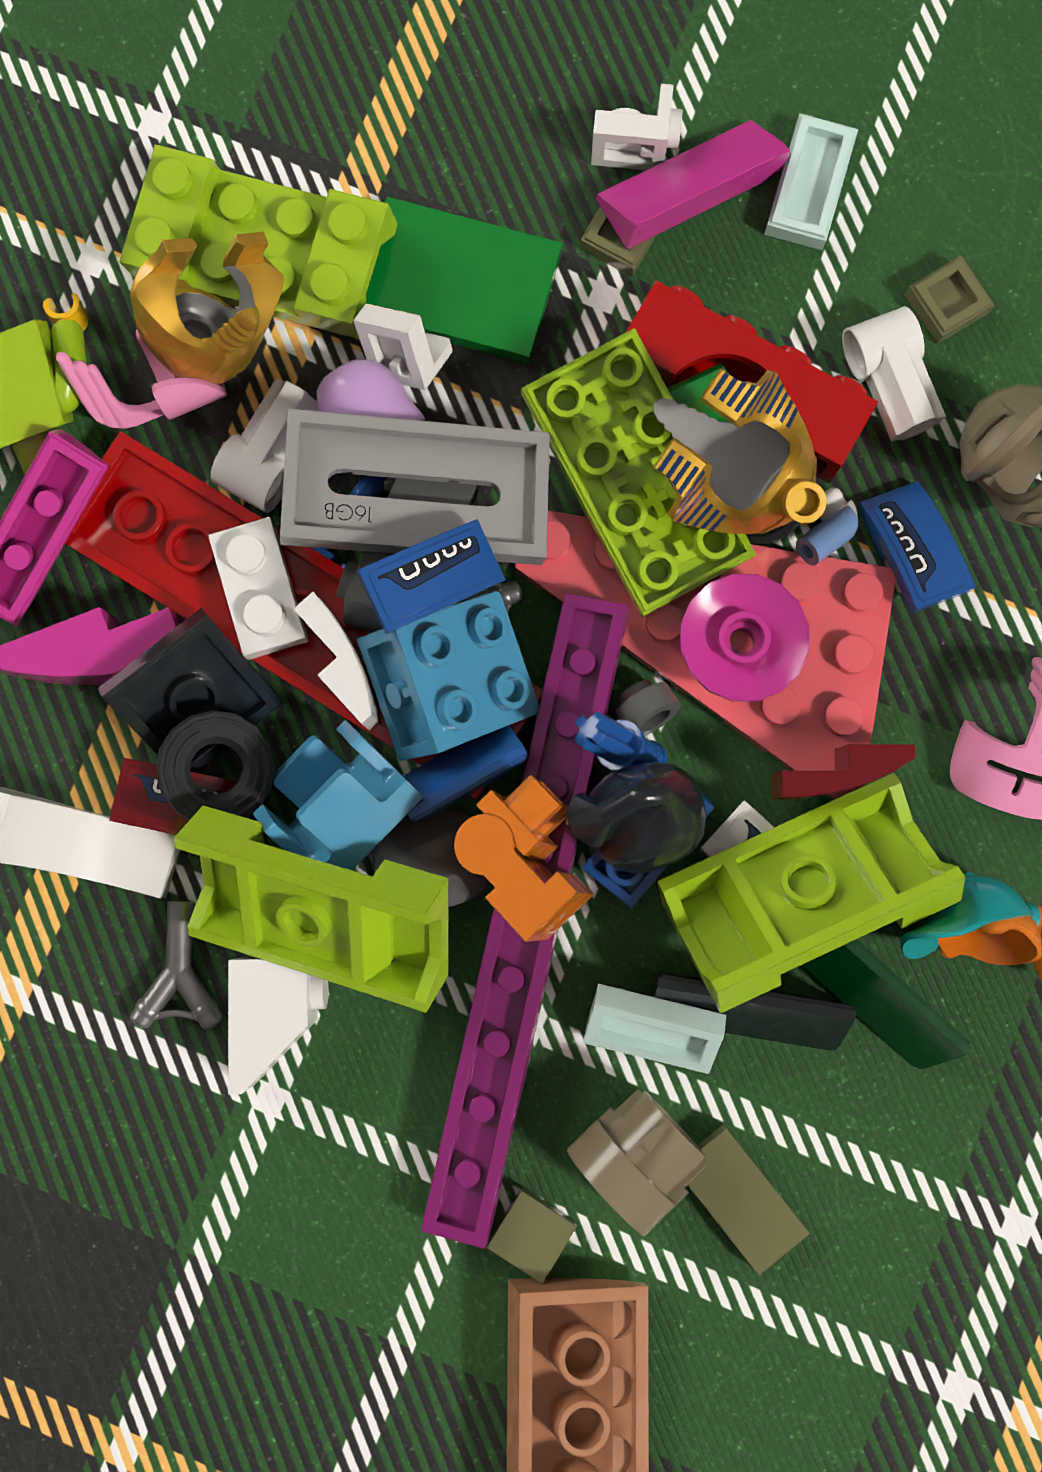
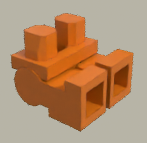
(507, 850)

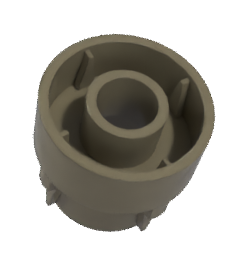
(638, 1160)

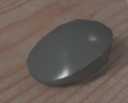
(431, 849)

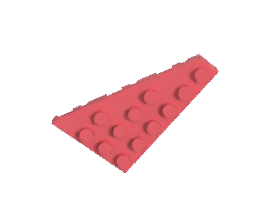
(840, 680)

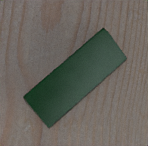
(888, 1005)

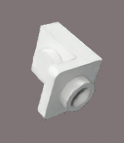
(634, 139)
(401, 344)

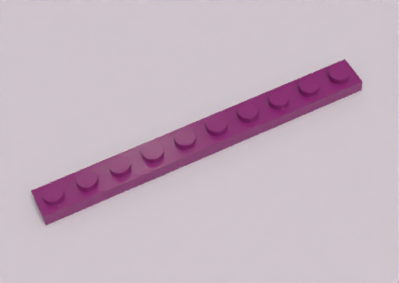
(513, 970)

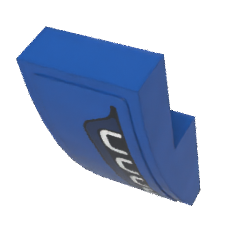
(917, 545)
(430, 576)

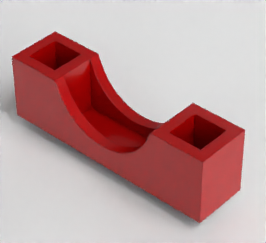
(691, 338)

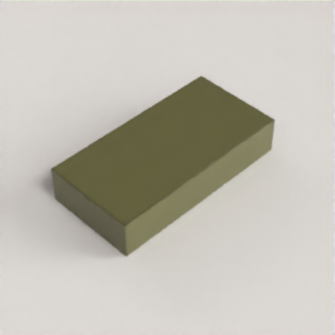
(745, 1202)

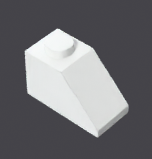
(266, 1016)

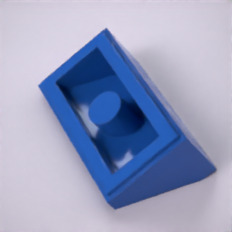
(464, 771)

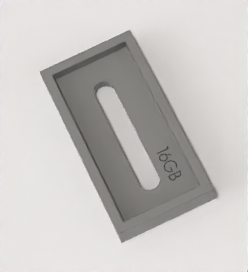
(331, 443)

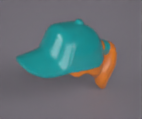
(986, 924)

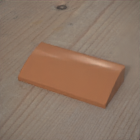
(577, 1375)

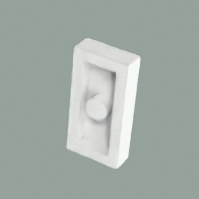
(258, 588)

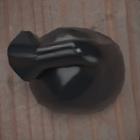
(640, 816)

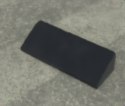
(769, 1016)

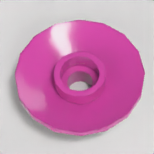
(762, 611)

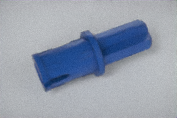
(617, 742)

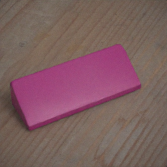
(692, 182)
(43, 518)

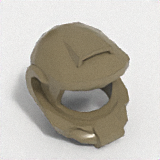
(1005, 451)

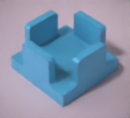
(340, 803)

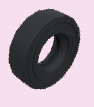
(206, 729)

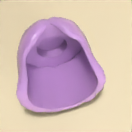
(366, 390)

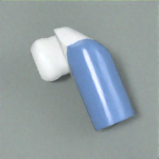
(836, 528)

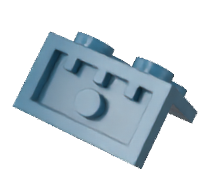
(449, 677)

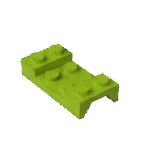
(314, 240)
(806, 890)
(318, 918)

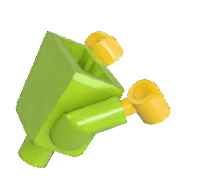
(32, 384)

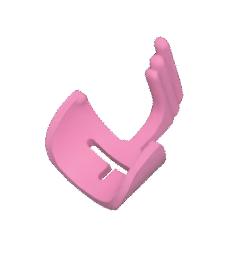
(172, 394)
(992, 785)

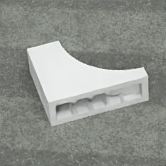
(84, 844)

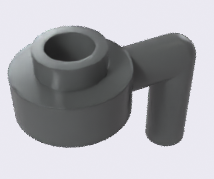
(645, 706)

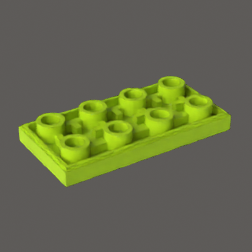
(607, 450)

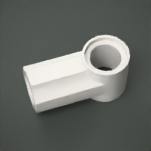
(889, 358)
(254, 462)

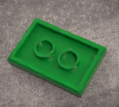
(466, 279)

